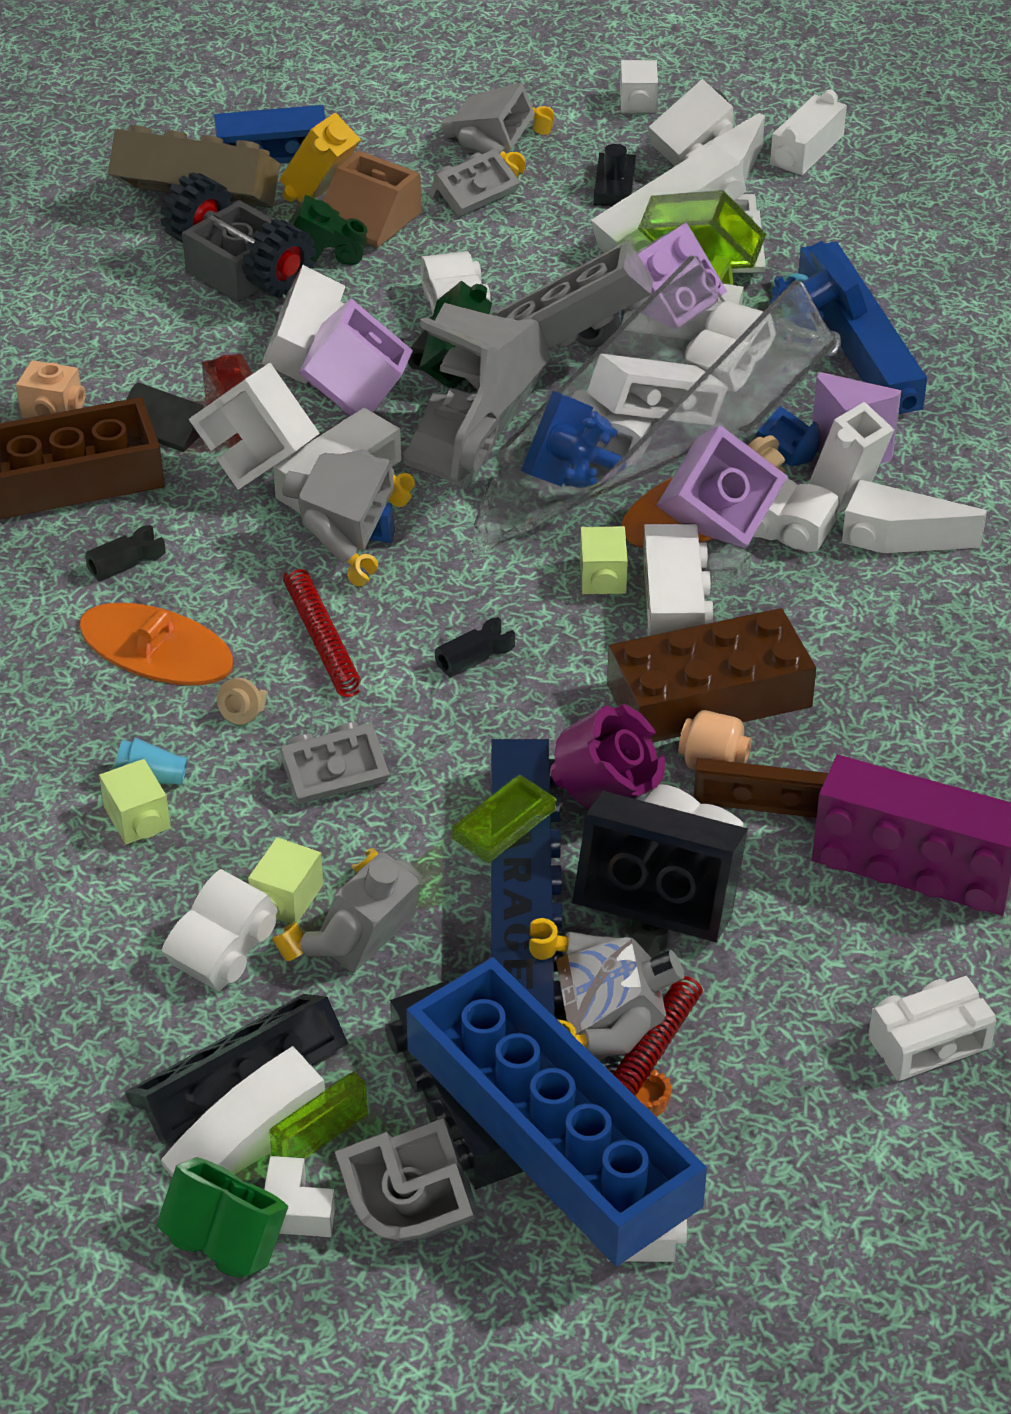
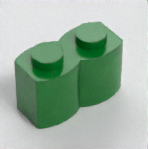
(221, 1217)

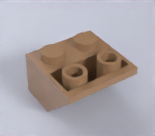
(376, 194)

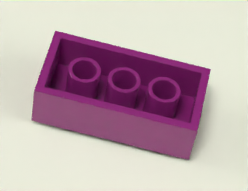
(915, 834)

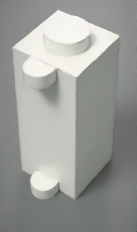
(808, 133)
(852, 452)

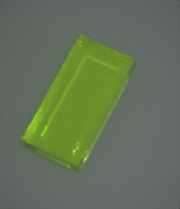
(503, 818)
(320, 1119)

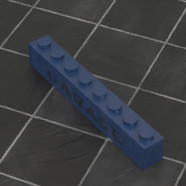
(524, 875)

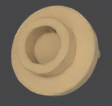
(767, 448)
(240, 700)

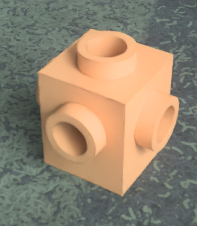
(49, 389)

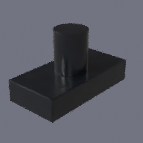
(614, 175)

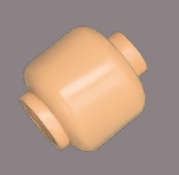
(714, 738)

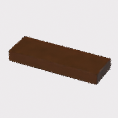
(758, 787)

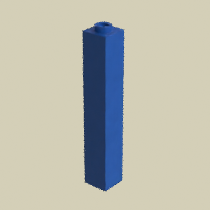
(872, 340)

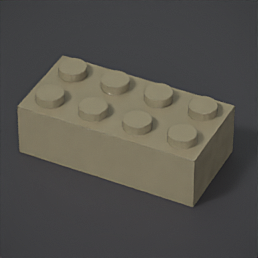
(159, 161)

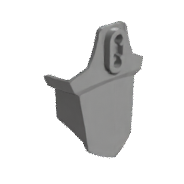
(503, 363)

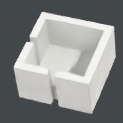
(265, 419)

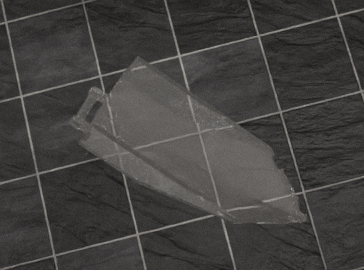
(732, 393)

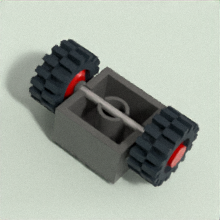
(233, 243)

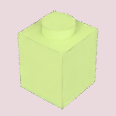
(603, 560)
(135, 801)
(290, 878)

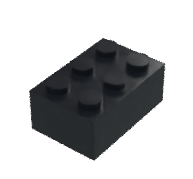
(659, 866)

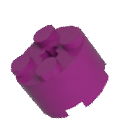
(608, 754)

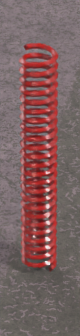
(328, 638)
(666, 1040)

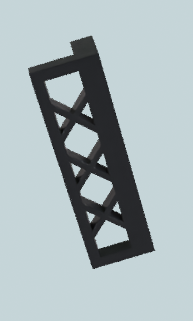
(193, 1085)

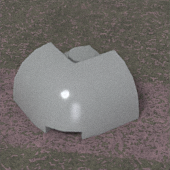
(408, 1183)

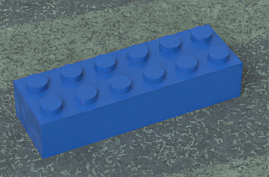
(556, 1110)

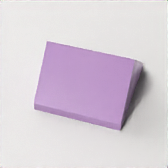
(838, 395)

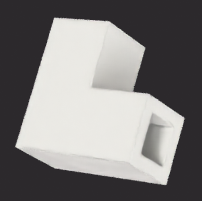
(309, 1209)

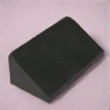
(169, 416)

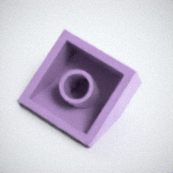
(722, 488)

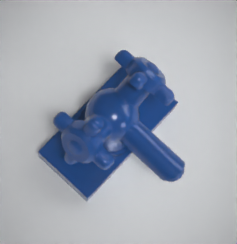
(828, 284)
(563, 441)

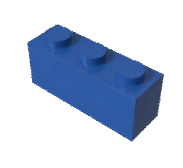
(275, 130)

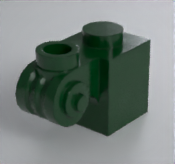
(330, 230)

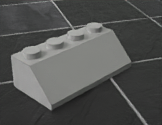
(585, 296)

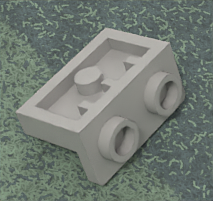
(474, 182)
(333, 762)

